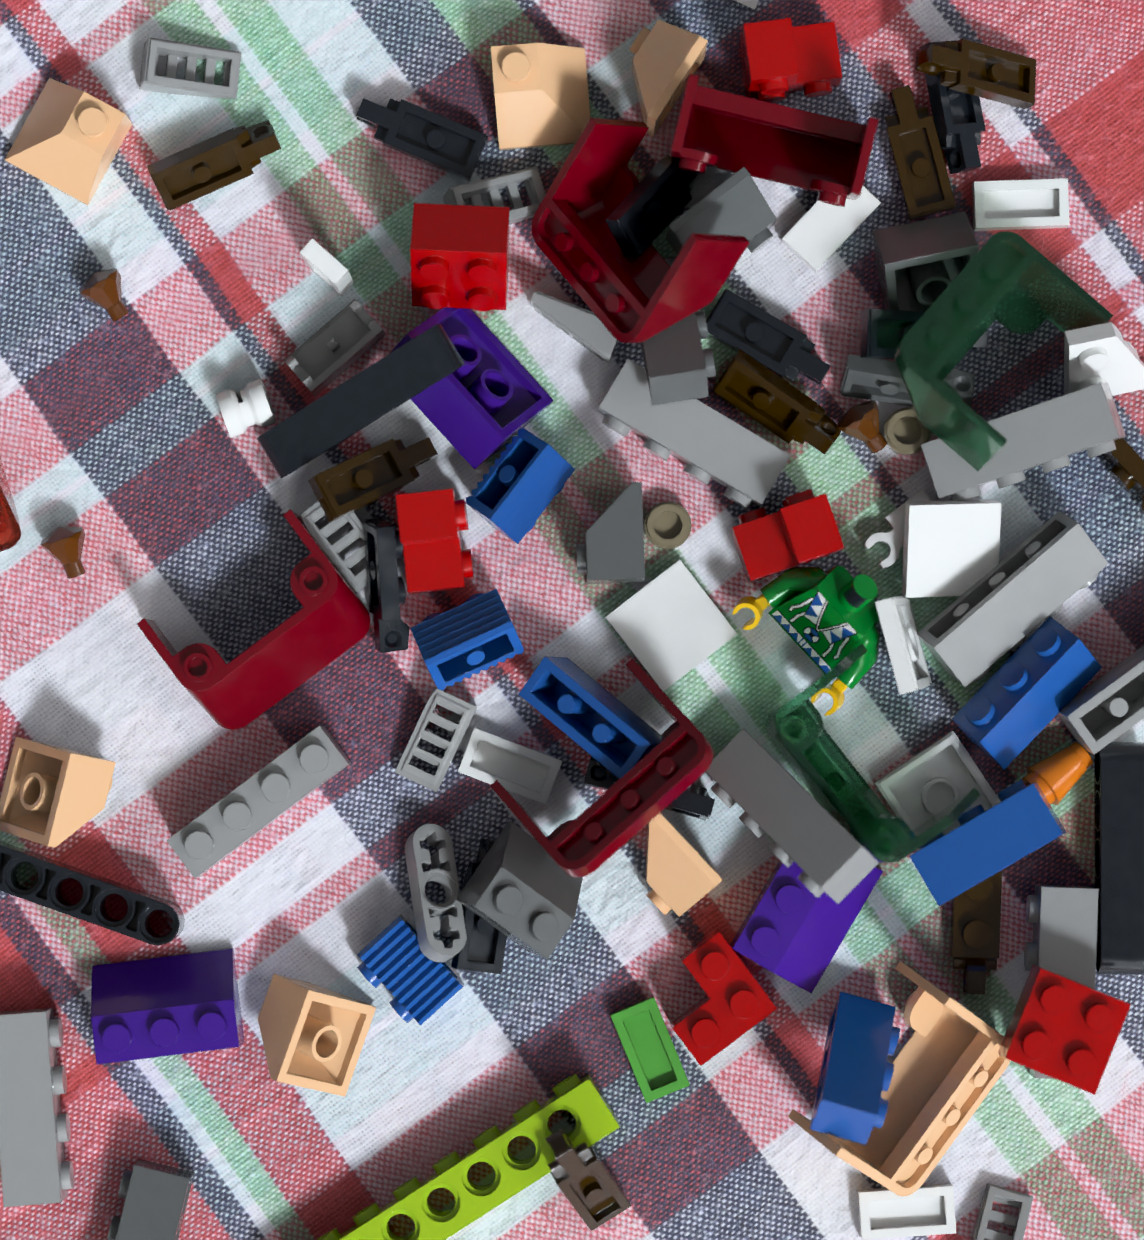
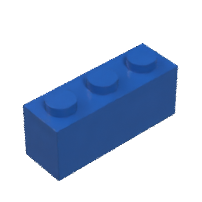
(1027, 692)
(589, 714)
(987, 841)
(855, 1069)

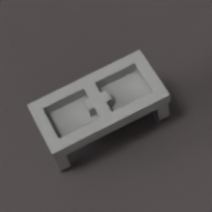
(335, 347)

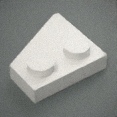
(1098, 356)

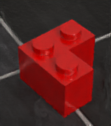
(789, 59)
(786, 538)
(432, 540)
(732, 1000)

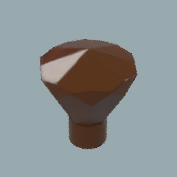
(105, 291)
(863, 423)
(66, 546)

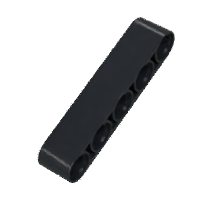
(361, 400)
(1119, 857)
(95, 893)

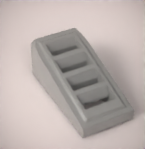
(174, 50)
(491, 187)
(577, 323)
(315, 513)
(454, 704)
(1006, 1197)

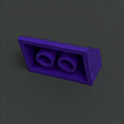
(486, 397)
(794, 929)
(165, 1006)

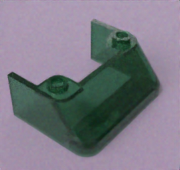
(1000, 283)
(836, 784)

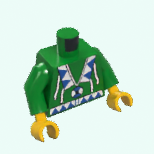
(825, 617)

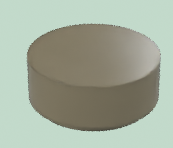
(905, 432)
(667, 525)

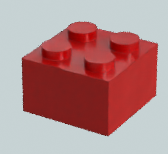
(459, 256)
(1064, 1029)

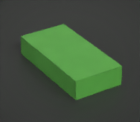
(649, 1049)

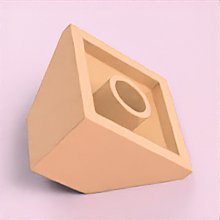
(663, 68)
(539, 94)
(69, 140)
(52, 791)
(675, 869)
(312, 1034)

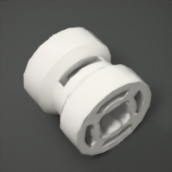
(246, 408)

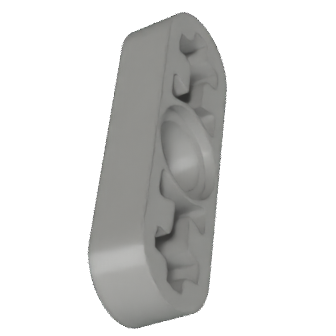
(453, 924)

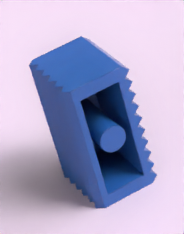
(520, 485)
(467, 639)
(412, 978)

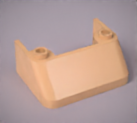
(932, 1091)

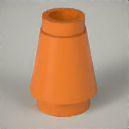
(1059, 772)

